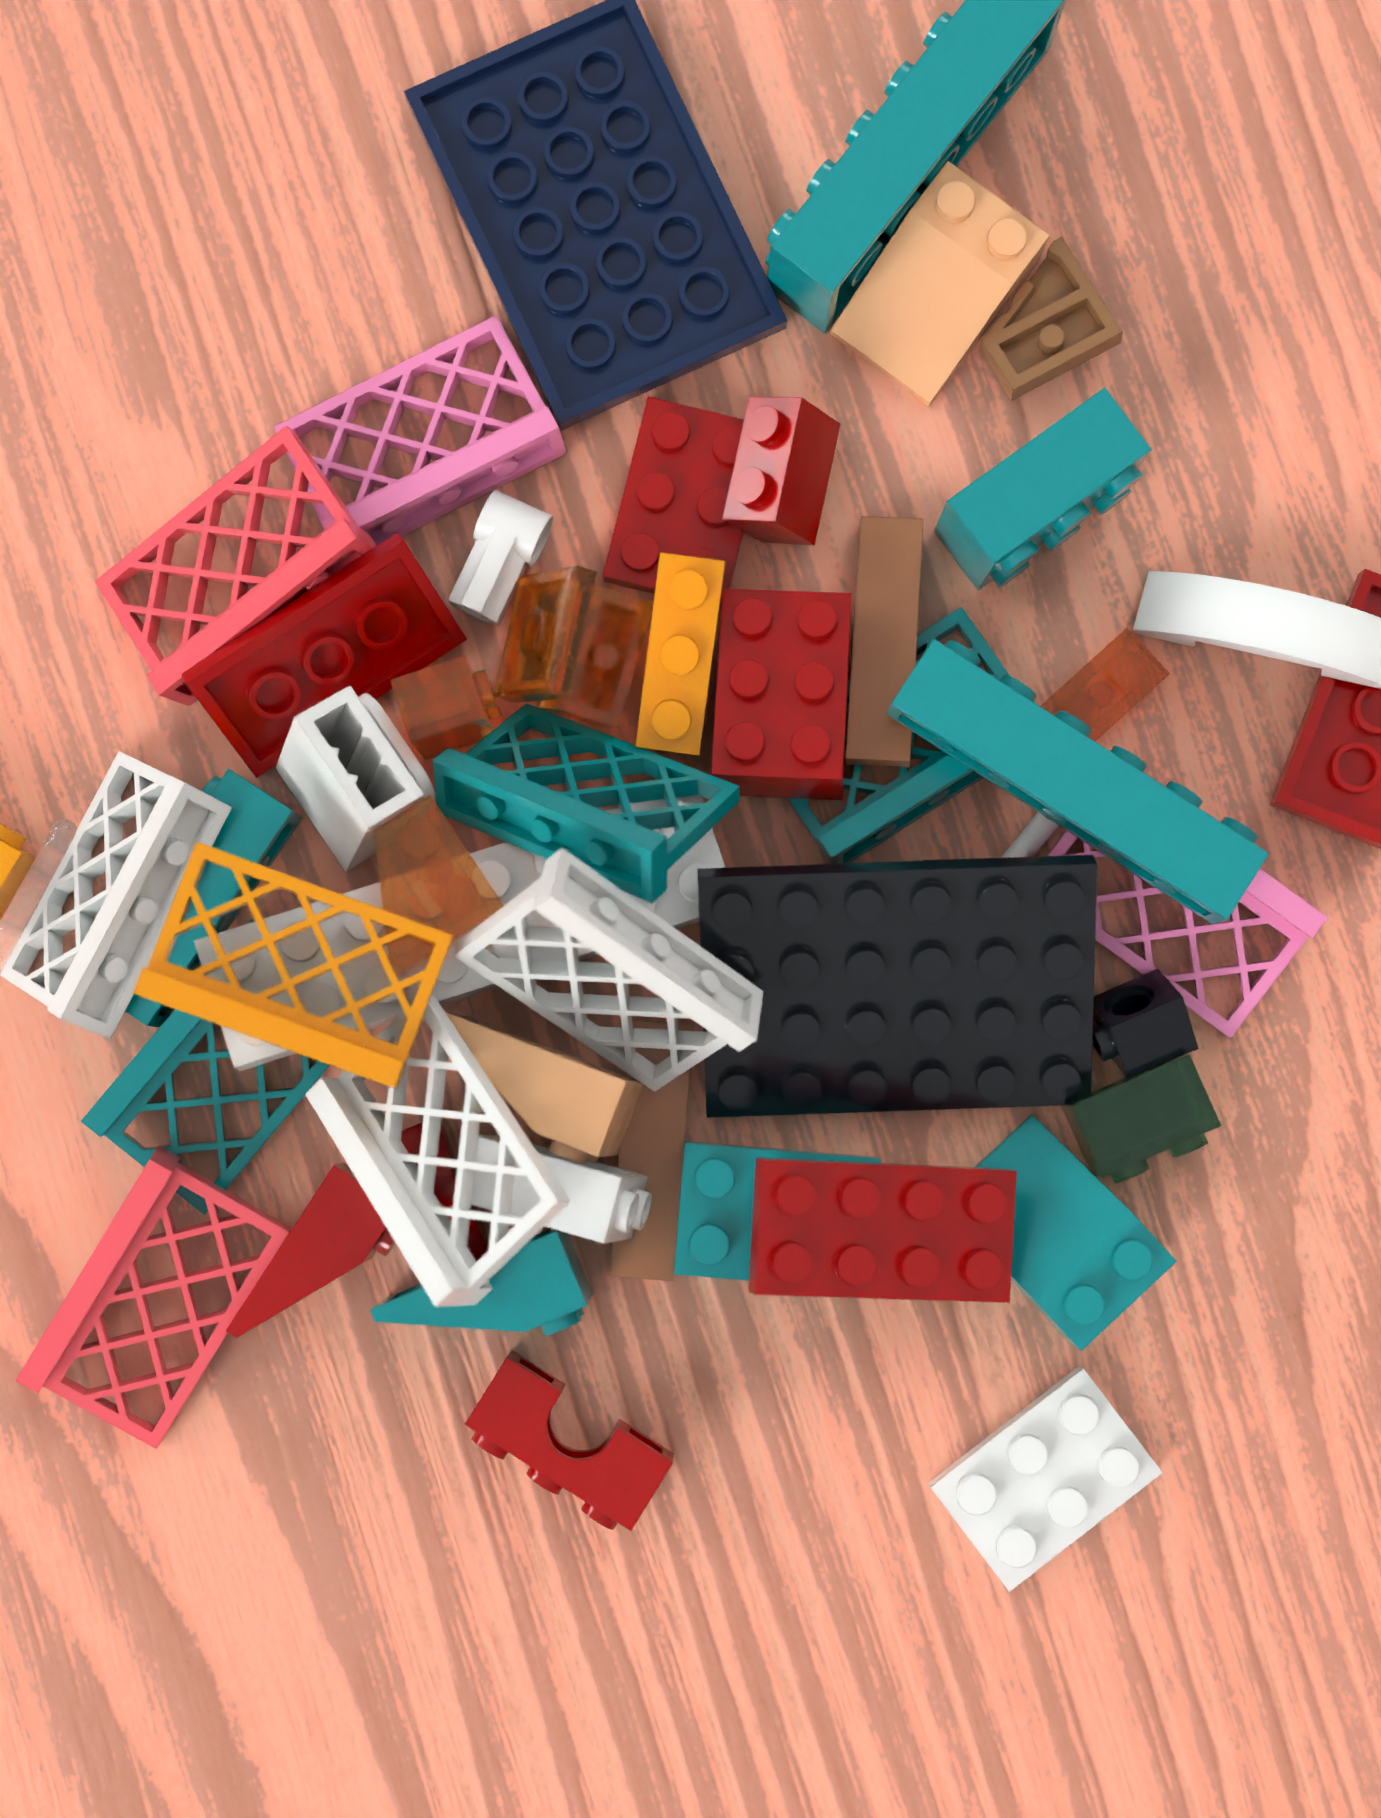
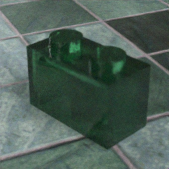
(1142, 1118)

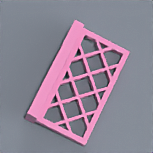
(454, 476)
(1264, 897)

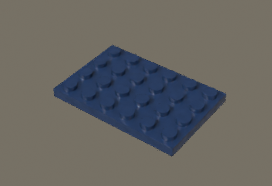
(595, 210)

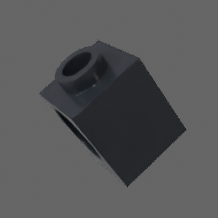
(1142, 1024)

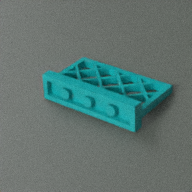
(914, 791)
(542, 821)
(156, 1065)

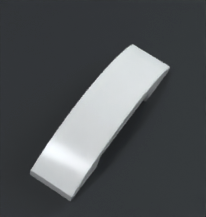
(1263, 623)

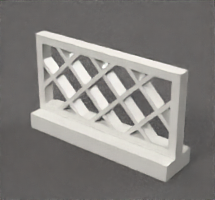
(131, 909)
(639, 950)
(405, 1192)

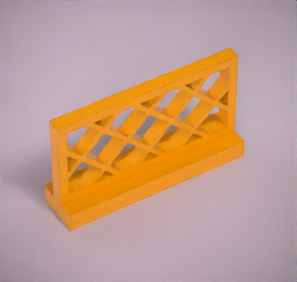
(273, 1021)

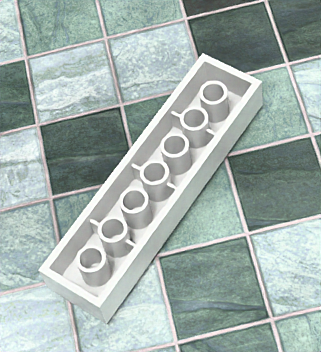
(507, 871)

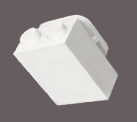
(350, 772)

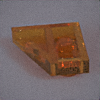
(429, 880)

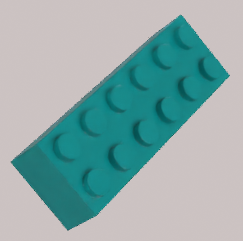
(893, 155)

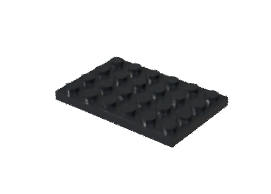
(906, 984)

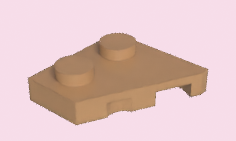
(1050, 325)

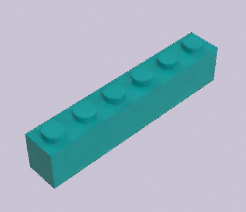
(1078, 782)

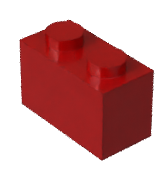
(781, 470)

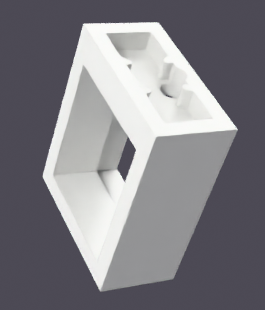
(603, 1198)

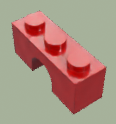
(611, 1478)

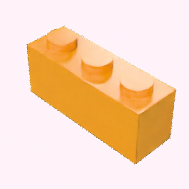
(680, 653)

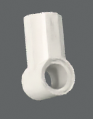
(506, 542)

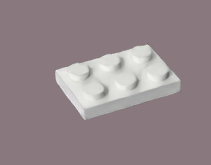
(1044, 1478)

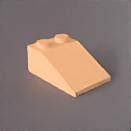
(940, 283)
(555, 1093)

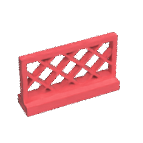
(294, 576)
(104, 1273)

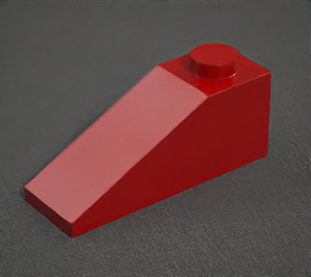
(326, 1242)

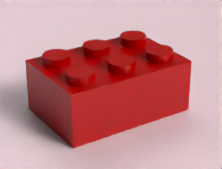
(782, 693)

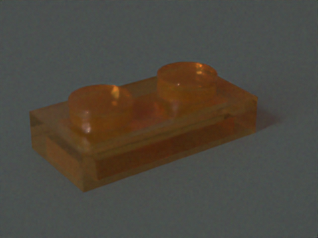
(1109, 684)

